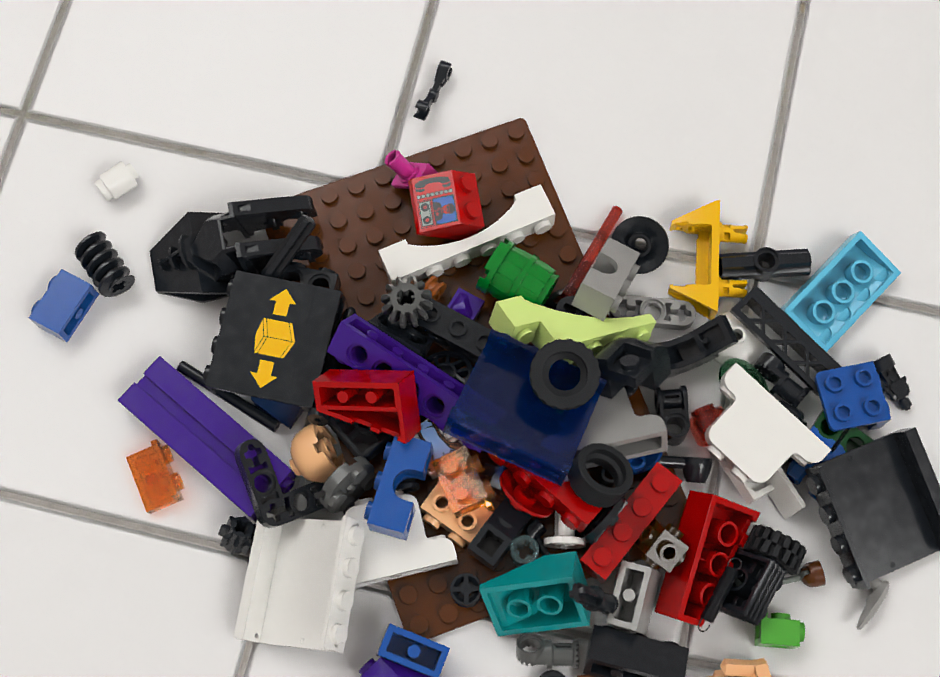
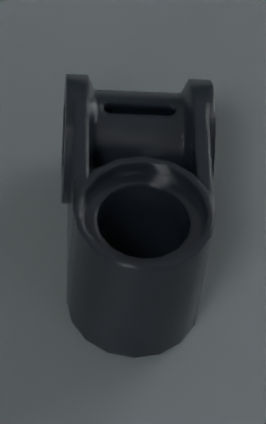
(673, 409)

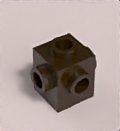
(662, 546)

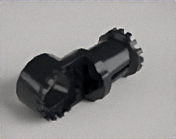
(784, 386)

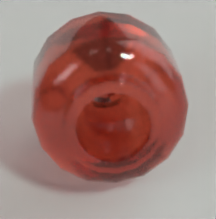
(701, 420)

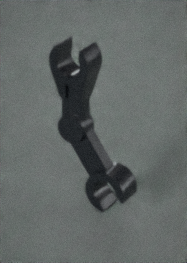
(442, 75)

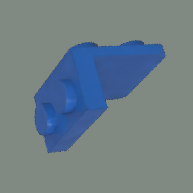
(852, 397)

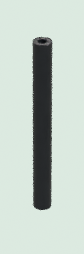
(231, 398)

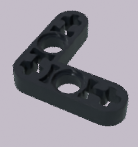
(273, 495)

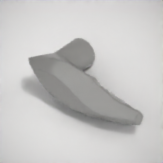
(873, 601)

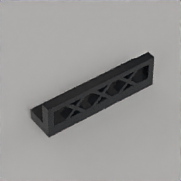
(789, 332)

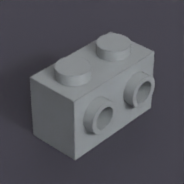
(636, 594)

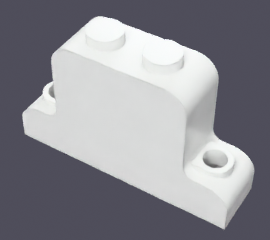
(758, 431)
(392, 558)

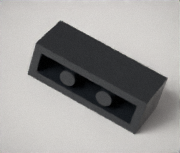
(632, 655)

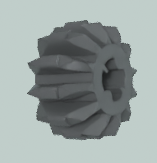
(406, 292)

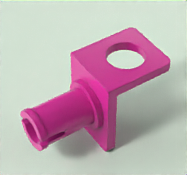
(406, 170)

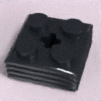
(360, 440)
(753, 587)

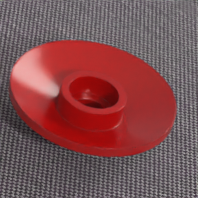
(522, 497)

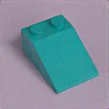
(536, 596)

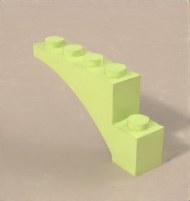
(543, 325)

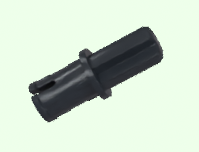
(594, 598)

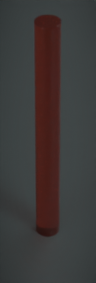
(592, 252)

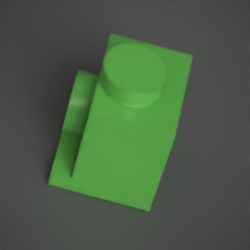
(779, 632)

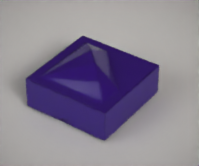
(466, 304)

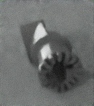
(548, 653)

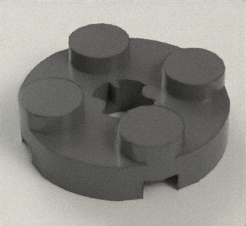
(348, 485)

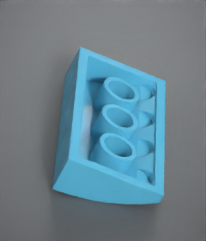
(841, 290)

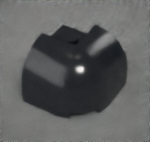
(632, 364)

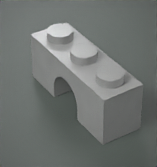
(607, 280)

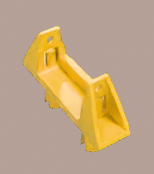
(708, 284)

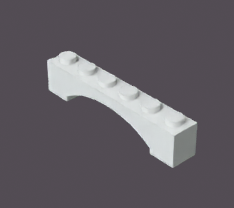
(527, 216)

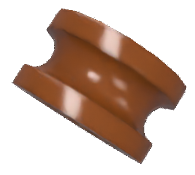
(437, 289)

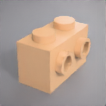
(439, 513)

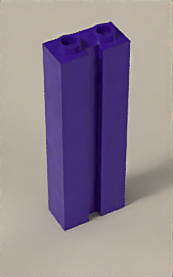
(199, 432)

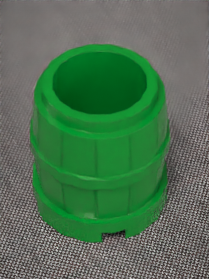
(517, 273)

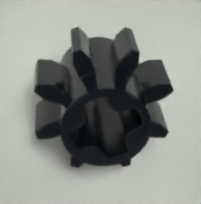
(237, 535)

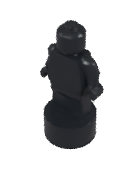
(895, 386)

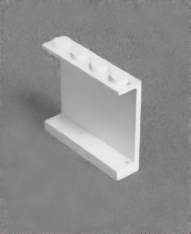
(301, 584)

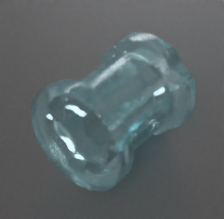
(519, 543)

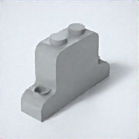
(618, 426)

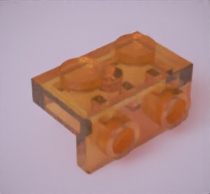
(462, 483)

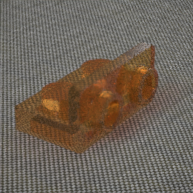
(155, 478)

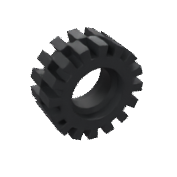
(777, 547)

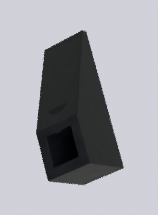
(497, 534)

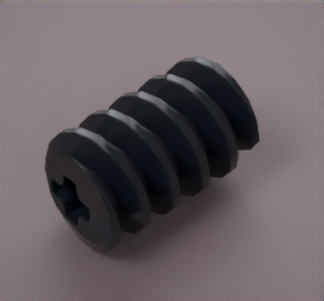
(104, 265)

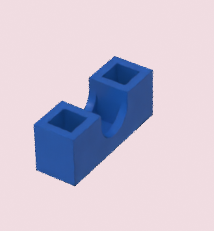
(388, 512)

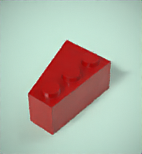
(372, 398)

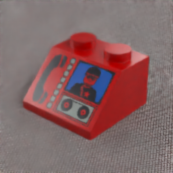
(446, 205)

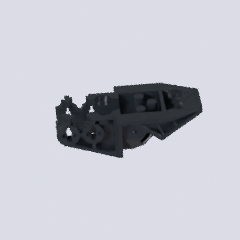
(194, 254)

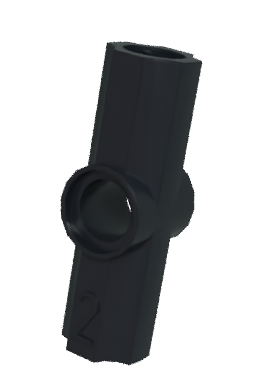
(782, 264)

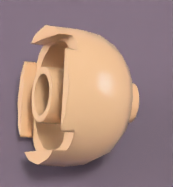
(314, 454)

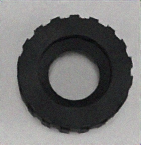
(588, 368)

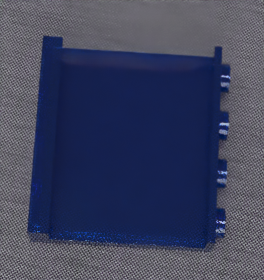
(507, 418)

